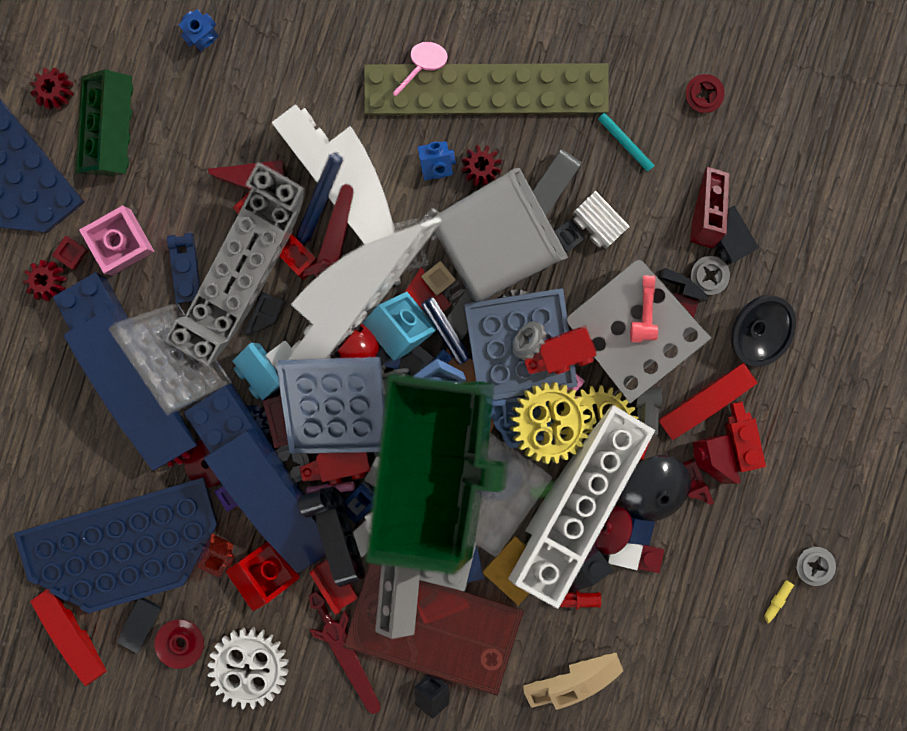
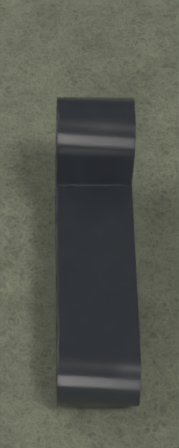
(336, 534)

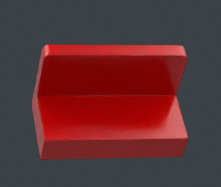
(336, 596)

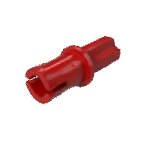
(581, 599)

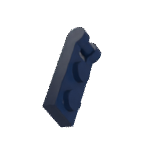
(184, 267)

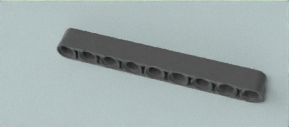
(546, 193)

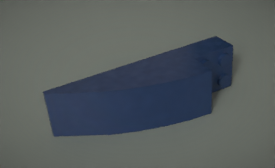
(89, 312)
(255, 476)

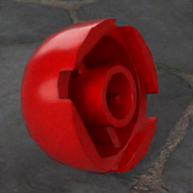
(360, 345)

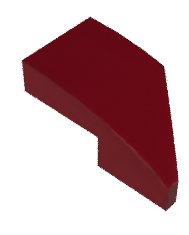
(698, 488)

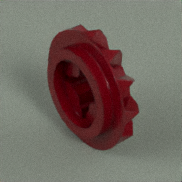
(708, 83)

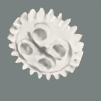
(247, 690)

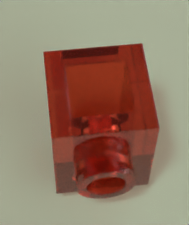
(216, 555)

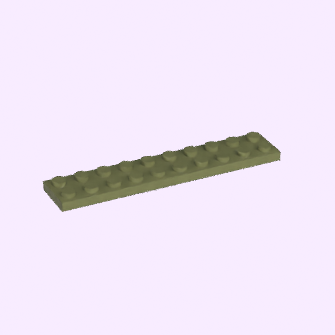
(488, 89)

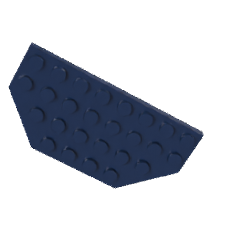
(31, 186)
(121, 547)

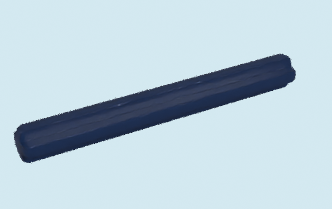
(319, 197)

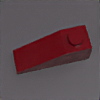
(240, 174)
(711, 209)

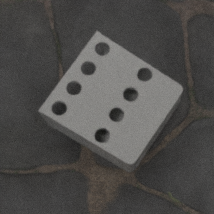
(498, 236)
(609, 321)

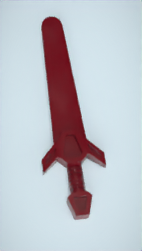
(335, 233)
(335, 635)

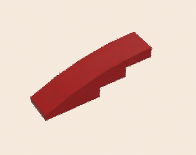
(708, 401)
(68, 637)

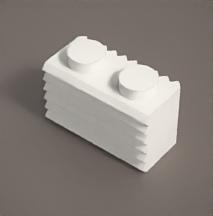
(599, 220)

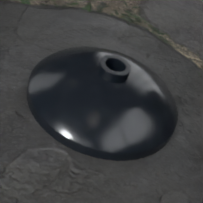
(763, 330)
(656, 488)

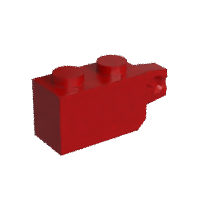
(563, 351)
(745, 438)
(335, 466)

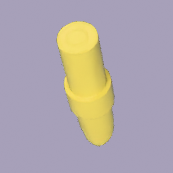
(778, 601)

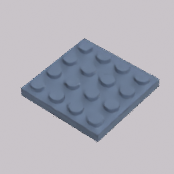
(492, 331)
(332, 404)

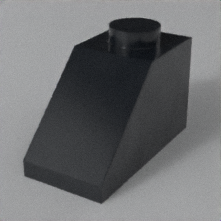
(737, 241)
(592, 570)

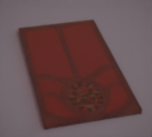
(453, 637)

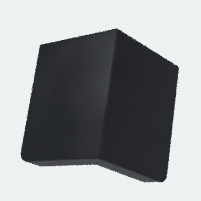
(416, 360)
(431, 695)

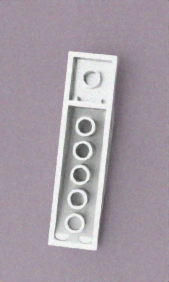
(369, 208)
(352, 289)
(579, 506)

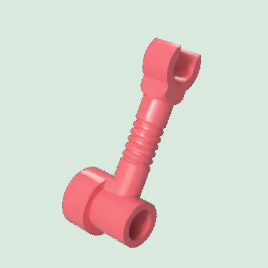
(645, 330)

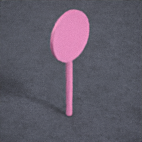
(427, 57)

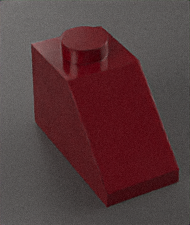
(717, 458)

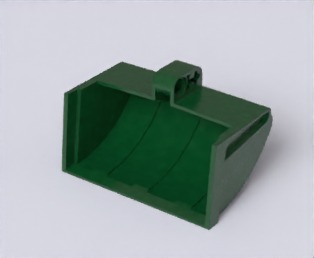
(432, 473)

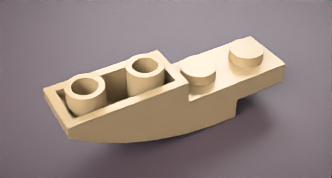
(582, 682)

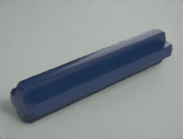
(445, 330)

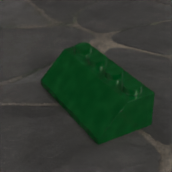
(104, 123)

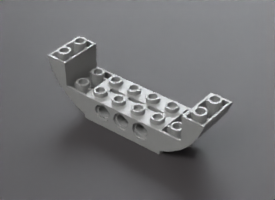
(239, 266)

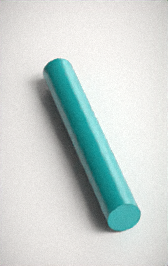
(626, 142)

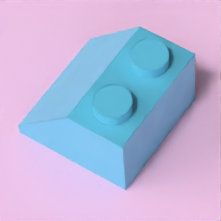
(399, 325)
(258, 371)

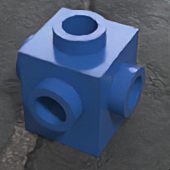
(198, 29)
(436, 160)

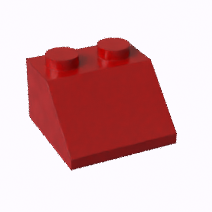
(261, 576)

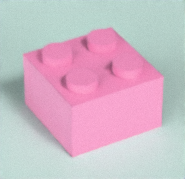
(117, 240)

